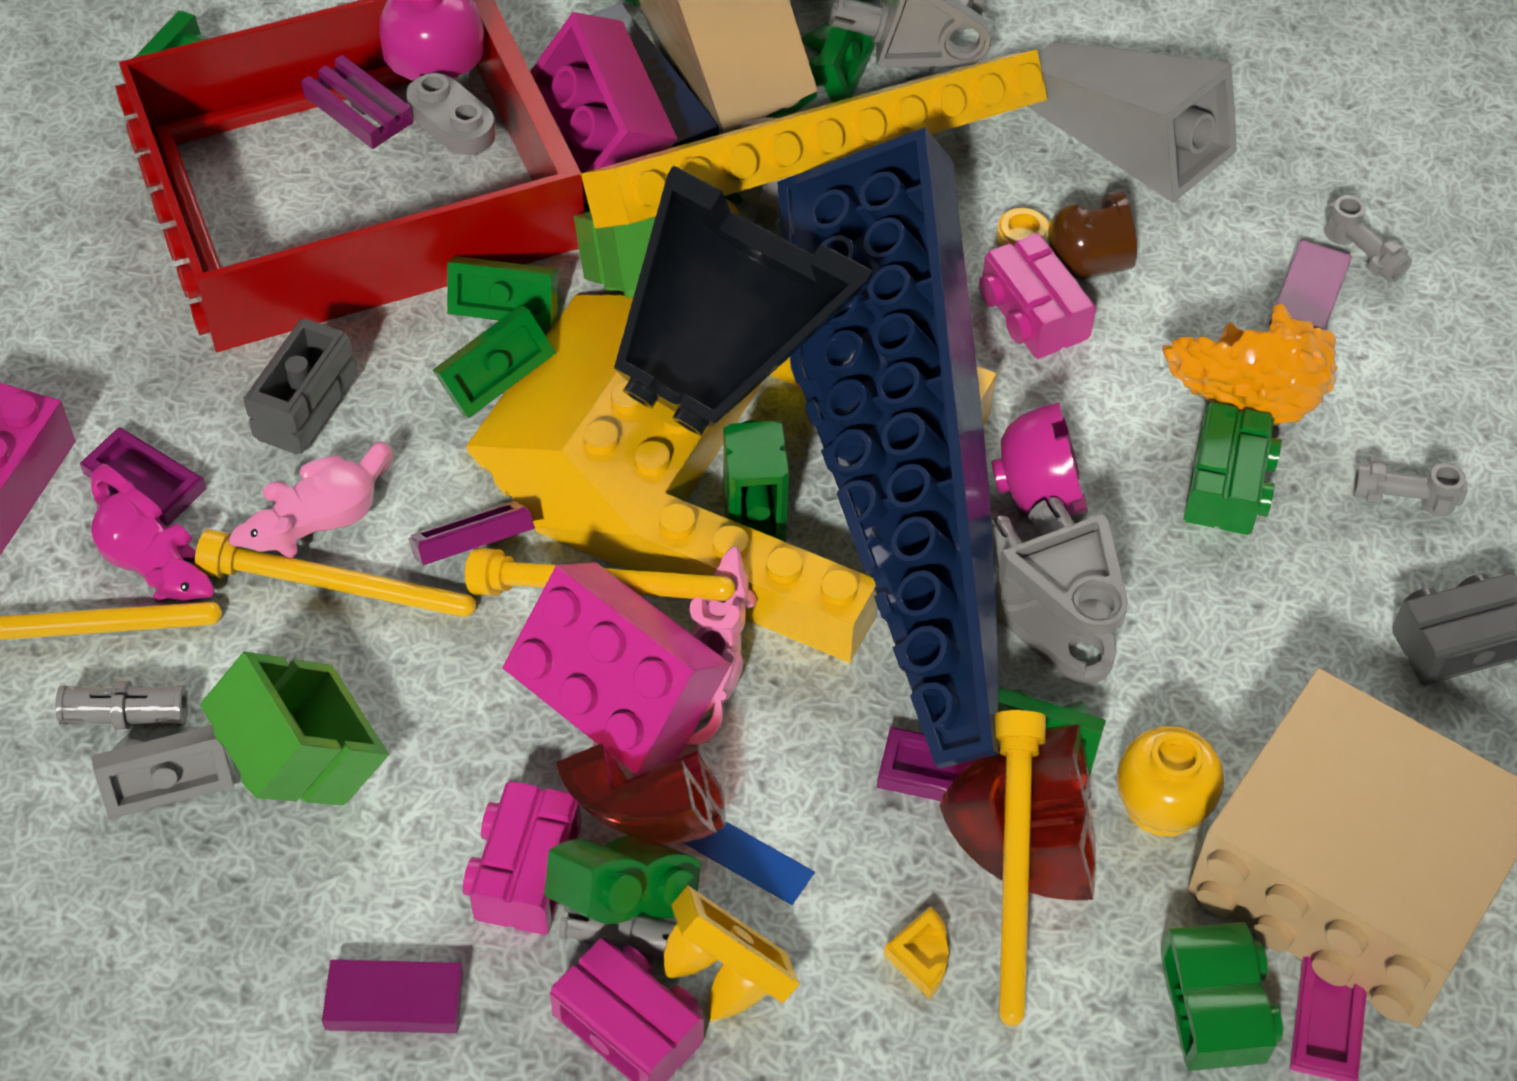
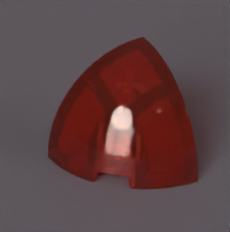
(661, 805)
(1060, 832)

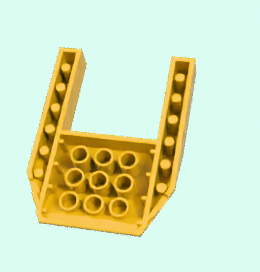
(620, 475)

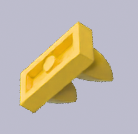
(750, 961)

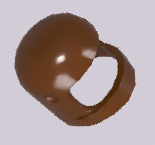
(1095, 240)

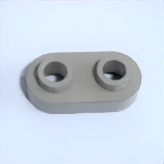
(451, 114)

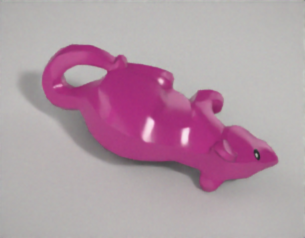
(136, 540)

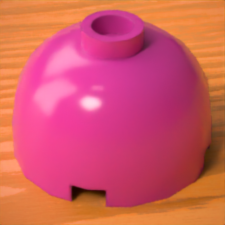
(431, 36)
(1039, 461)

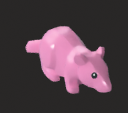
(327, 498)
(720, 629)

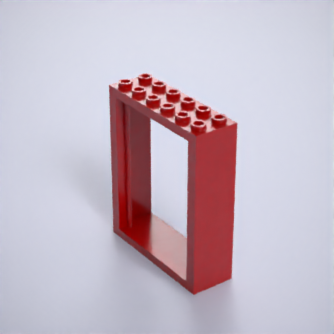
(258, 78)

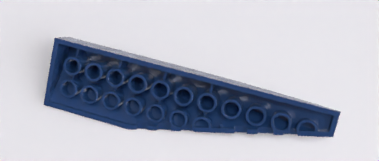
(904, 423)

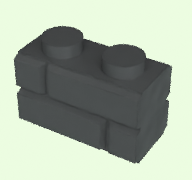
(300, 386)
(1459, 627)

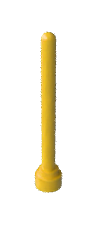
(218, 557)
(492, 572)
(109, 620)
(1019, 740)

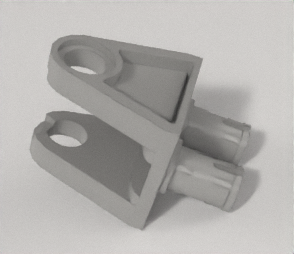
(915, 30)
(1059, 586)

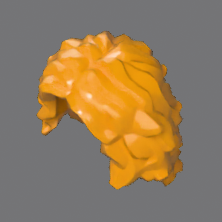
(1257, 370)

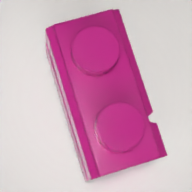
(1036, 296)
(511, 875)
(628, 1013)

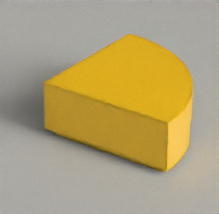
(921, 952)

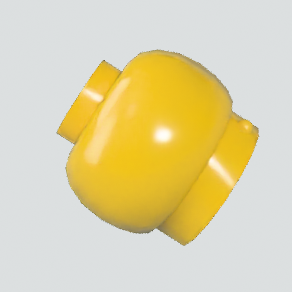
(1169, 780)

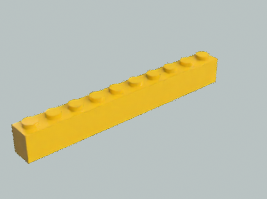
(817, 136)

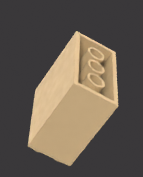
(733, 54)
(1362, 846)

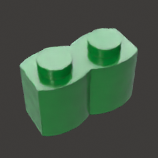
(619, 878)
(1219, 996)

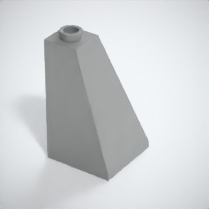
(1143, 111)

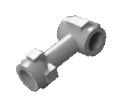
(1346, 227)
(1438, 492)

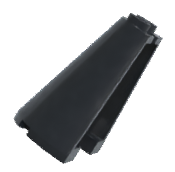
(722, 304)

